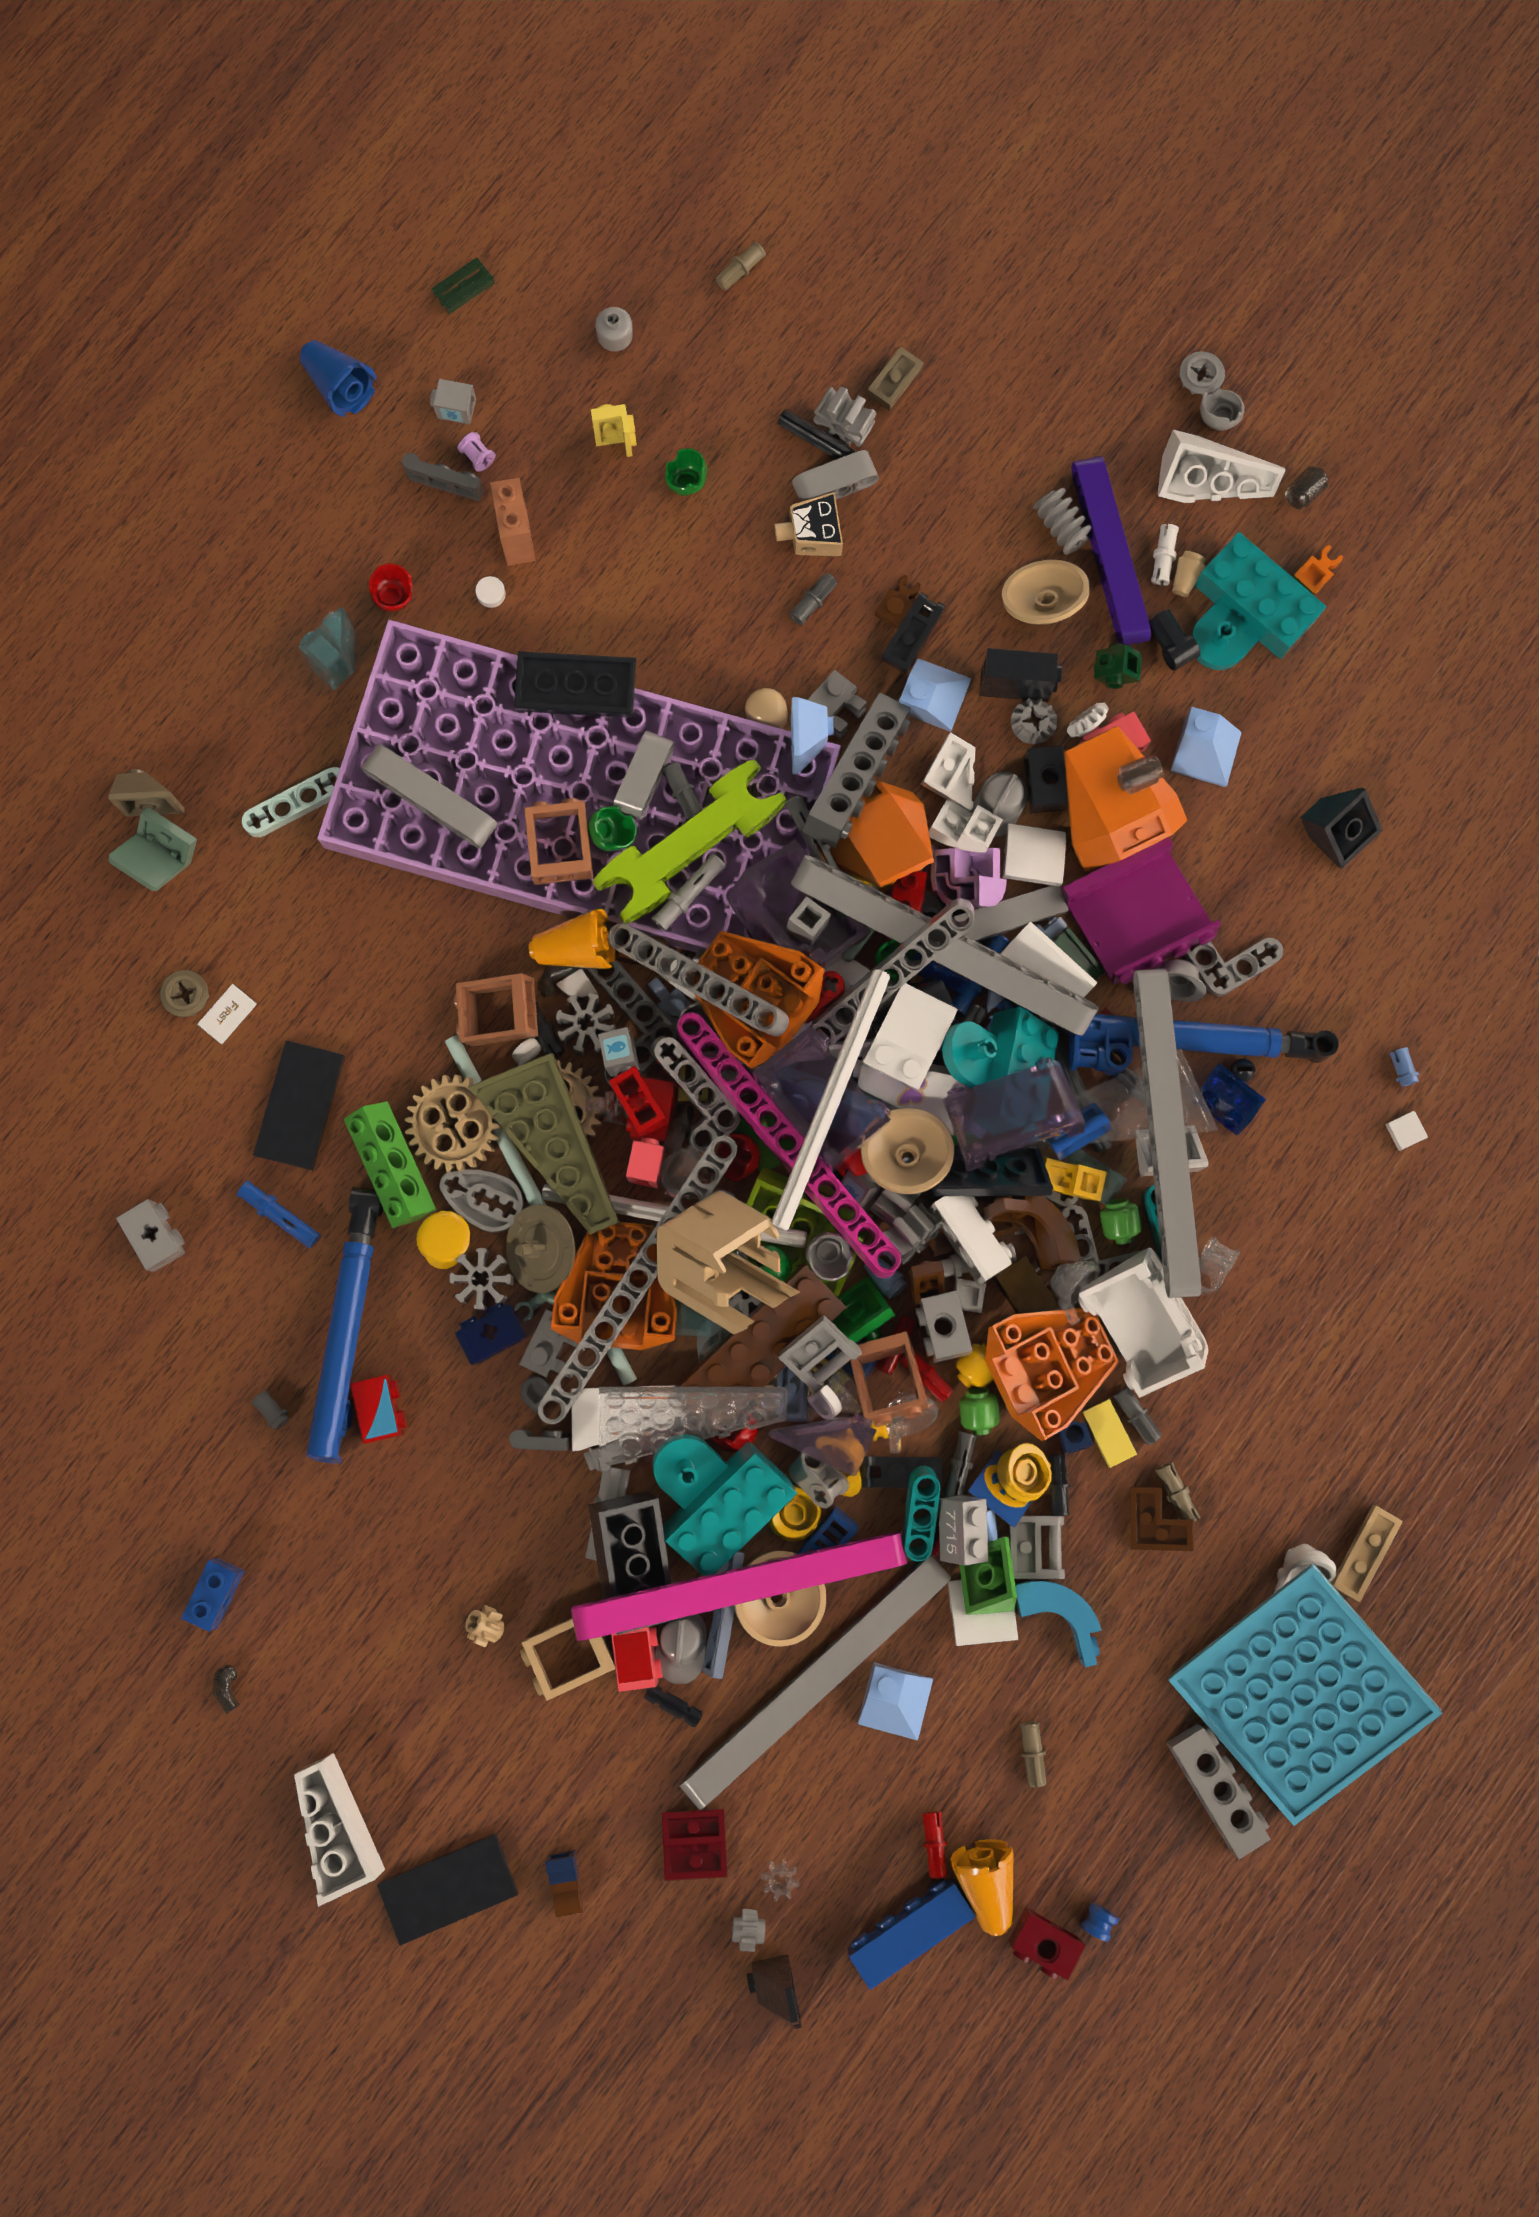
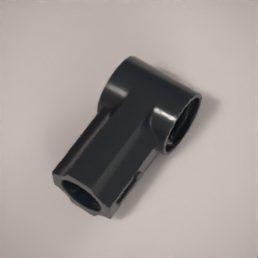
(1176, 645)

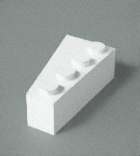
(335, 1830)

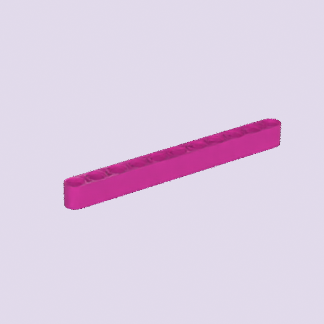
(785, 1130)
(737, 1586)

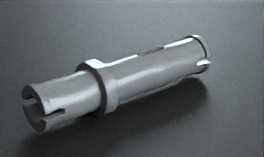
(679, 902)

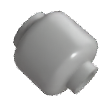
(614, 329)

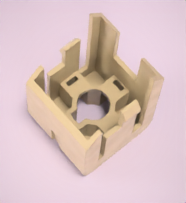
(704, 1273)

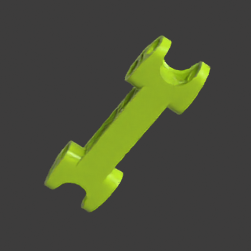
(649, 872)

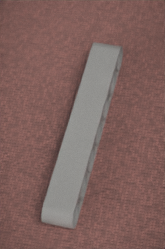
(898, 961)
(709, 983)

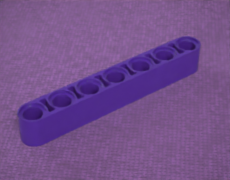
(1111, 551)

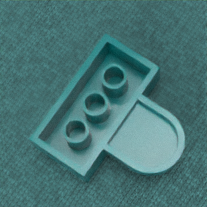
(1252, 605)
(1012, 1045)
(718, 1499)

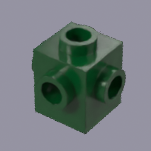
(1117, 665)

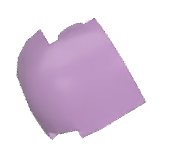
(968, 876)

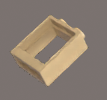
(541, 1681)

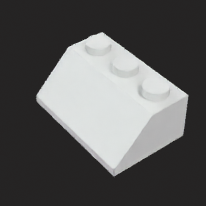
(1038, 953)
(971, 1236)

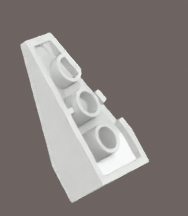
(1207, 470)

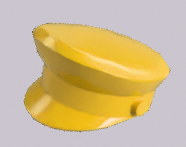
(443, 1239)
(1024, 1472)
(797, 1518)

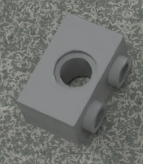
(946, 1308)

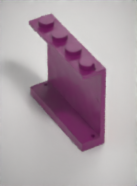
(1138, 912)

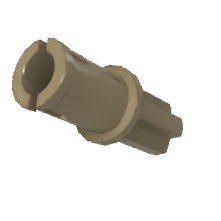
(740, 266)
(1033, 1754)

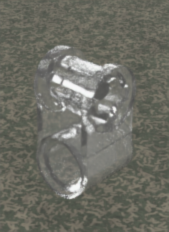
(1216, 1262)

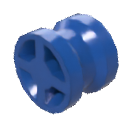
(1099, 1922)

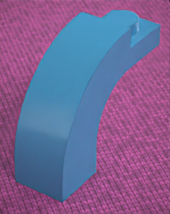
(1048, 1596)

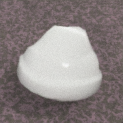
(1300, 1558)

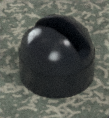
(1245, 1076)

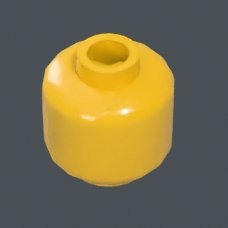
(974, 1368)

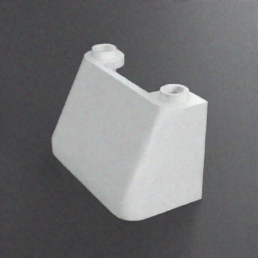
(1147, 1326)

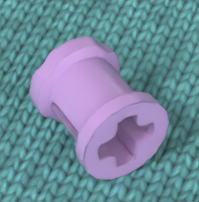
(476, 451)

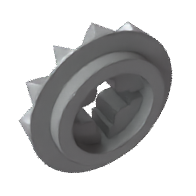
(1194, 364)
(1026, 731)

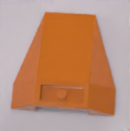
(1103, 818)
(886, 837)
(770, 972)
(594, 1276)
(1048, 1366)

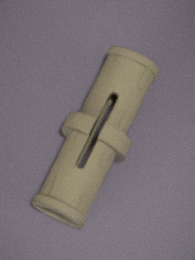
(1177, 1492)

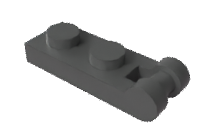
(442, 477)

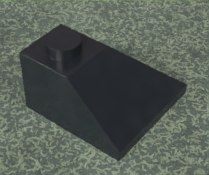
(1342, 824)

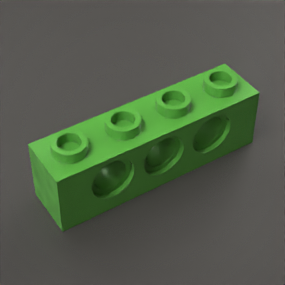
(389, 1164)

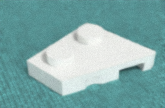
(952, 772)

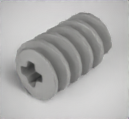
(1062, 521)

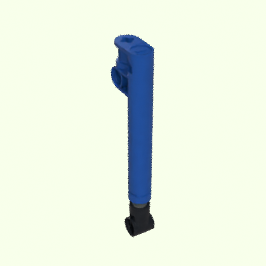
(1120, 1034)
(332, 1408)

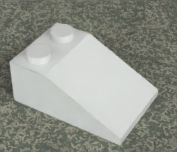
(910, 1037)

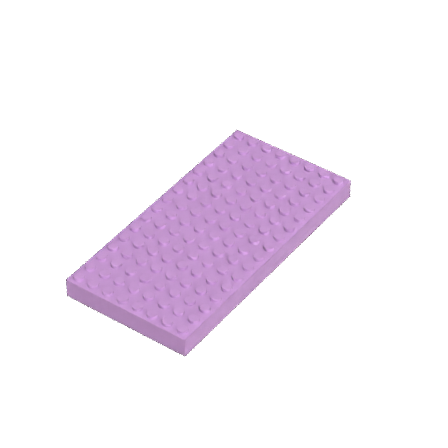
(455, 719)

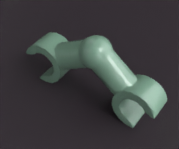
(535, 1302)

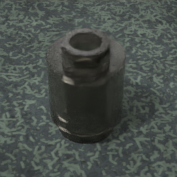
(1307, 487)
(1140, 774)

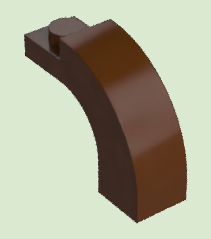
(1043, 1224)
(927, 1281)

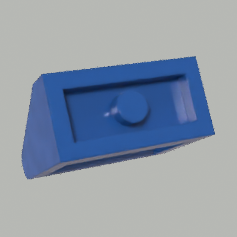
(1095, 1126)

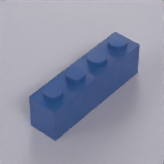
(910, 1932)

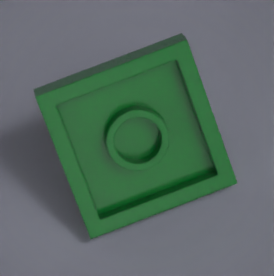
(863, 1312)

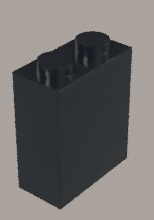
(1019, 674)

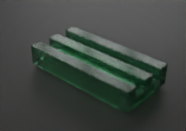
(466, 289)

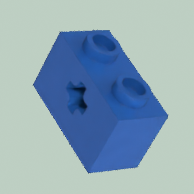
(212, 1594)

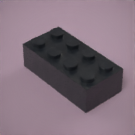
(629, 1545)

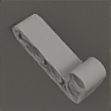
(691, 1089)

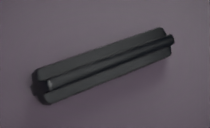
(814, 435)

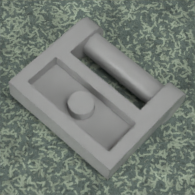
(814, 1346)
(1026, 1548)

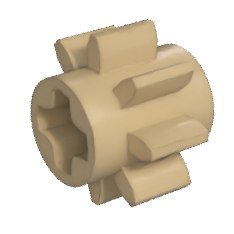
(484, 1626)

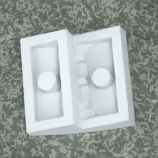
(965, 829)
(1034, 855)
(979, 1627)

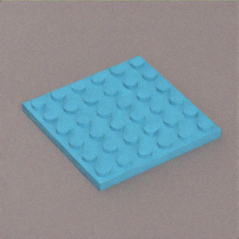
(1304, 1694)

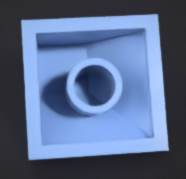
(934, 694)
(808, 731)
(1206, 747)
(895, 1701)

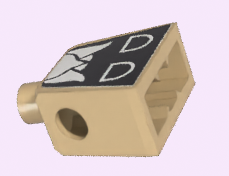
(813, 527)

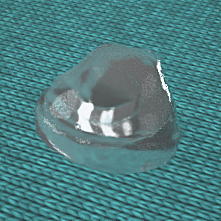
(1068, 1282)
(845, 1390)
(908, 1426)

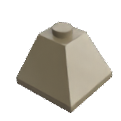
(138, 791)

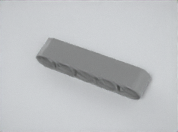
(429, 796)

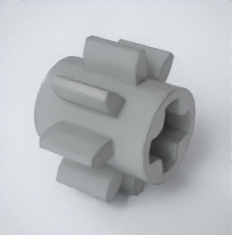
(748, 1930)

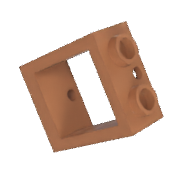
(513, 521)
(563, 870)
(523, 1008)
(882, 1349)

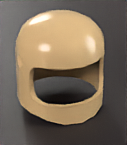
(767, 707)

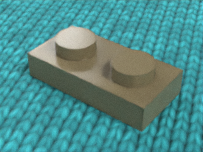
(895, 378)

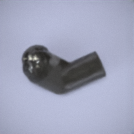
(550, 976)
(221, 1688)

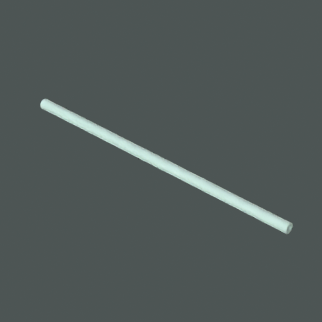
(526, 1183)

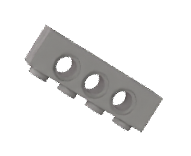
(1239, 1837)

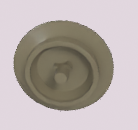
(540, 1248)

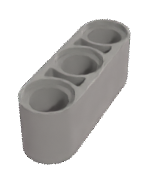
(838, 477)
(643, 774)

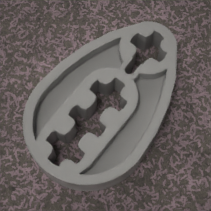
(475, 1182)

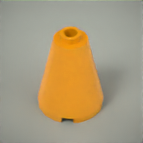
(575, 943)
(987, 1882)

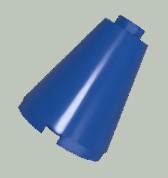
(338, 377)

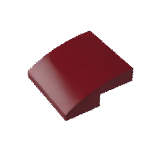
(694, 1845)

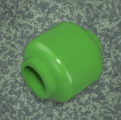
(1120, 1220)
(979, 1411)

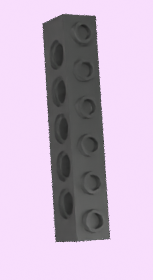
(856, 770)

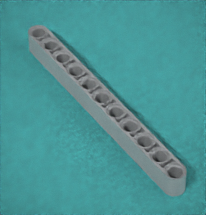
(962, 956)
(1167, 1134)
(626, 1289)
(814, 1682)

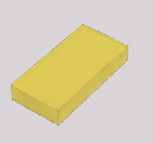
(1109, 1433)

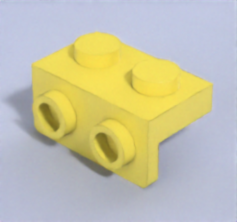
(613, 426)

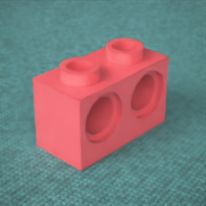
(646, 1163)

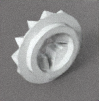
(1088, 720)

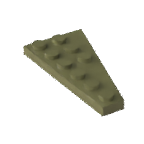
(544, 1125)

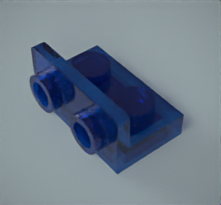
(1230, 1099)

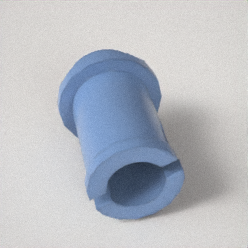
(1404, 1067)

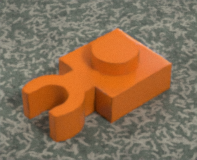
(1316, 573)

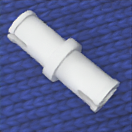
(1164, 554)

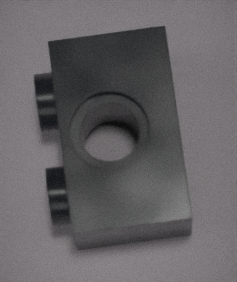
(1041, 795)

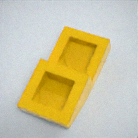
(1075, 1179)

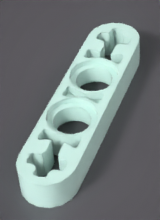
(293, 797)

